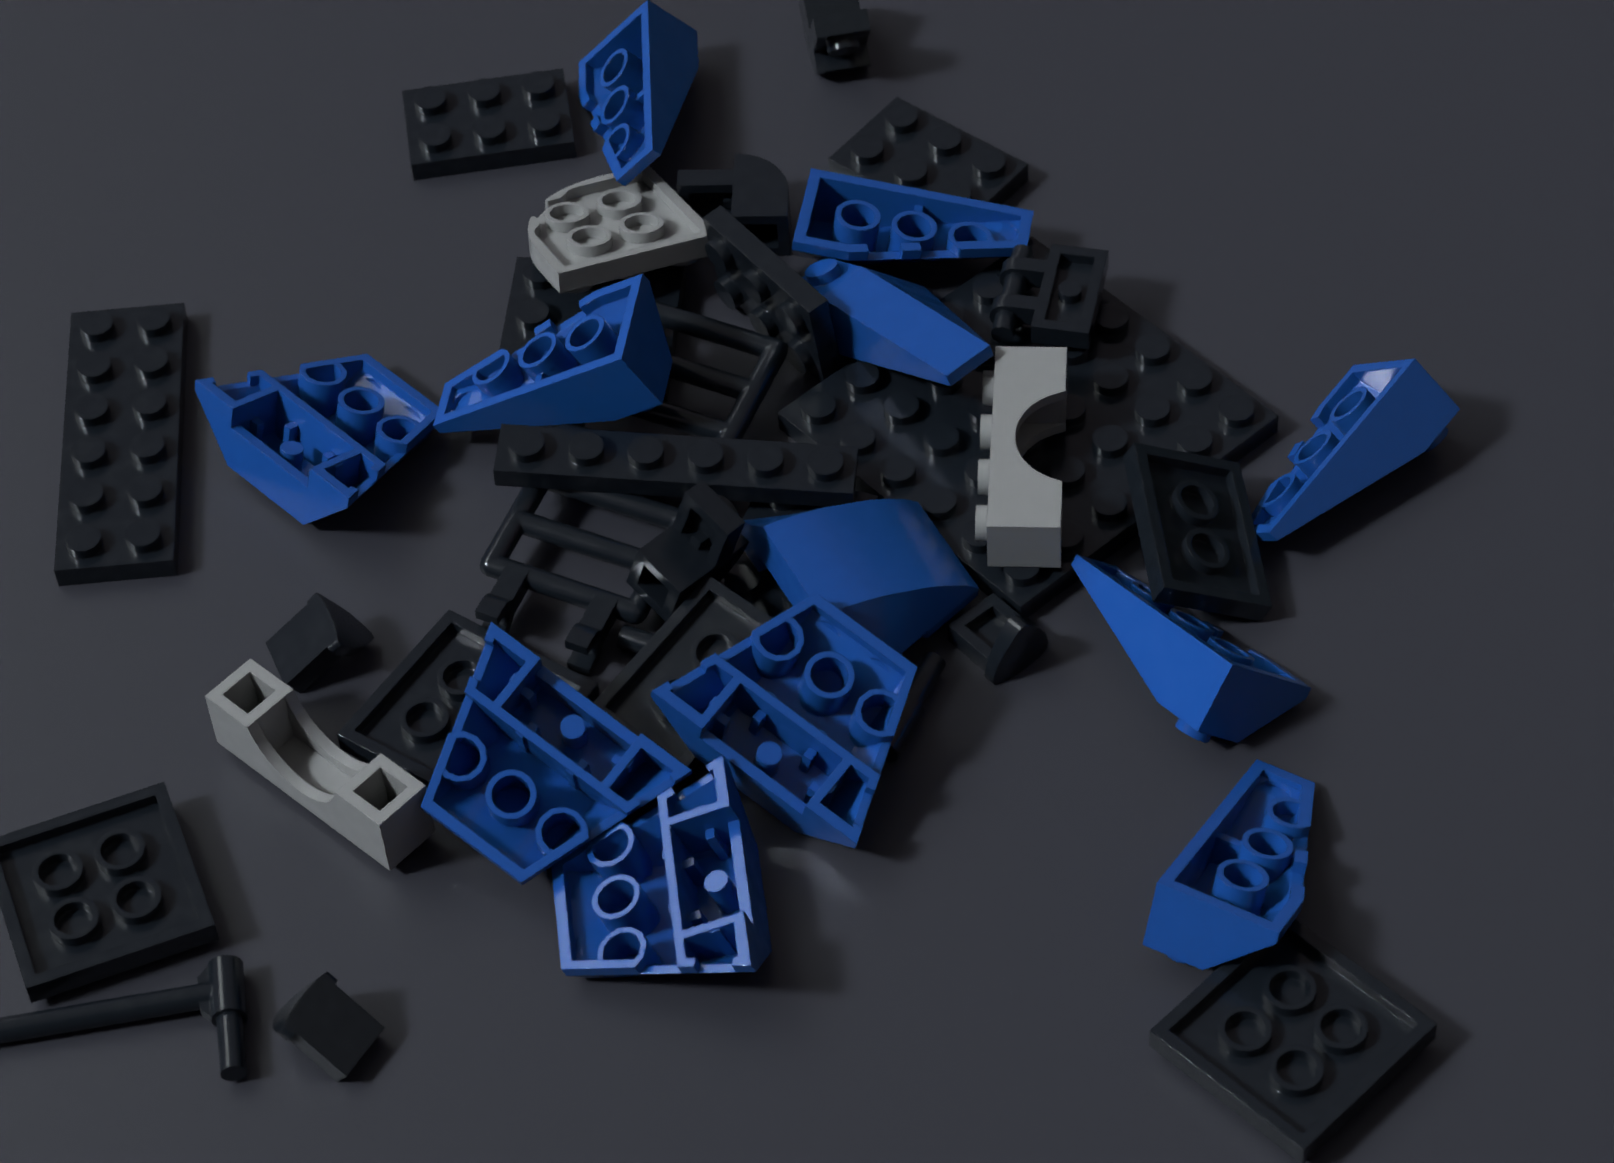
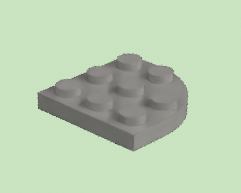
(613, 231)

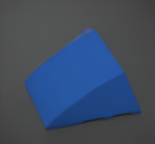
(318, 433)
(869, 560)
(798, 716)
(538, 765)
(666, 890)

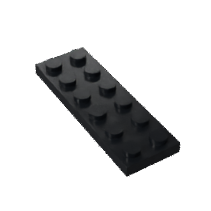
(122, 445)

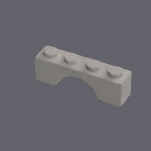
(1023, 504)
(272, 733)

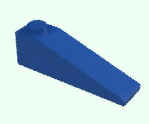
(637, 86)
(894, 223)
(896, 323)
(583, 371)
(1364, 431)
(1186, 663)
(1238, 875)

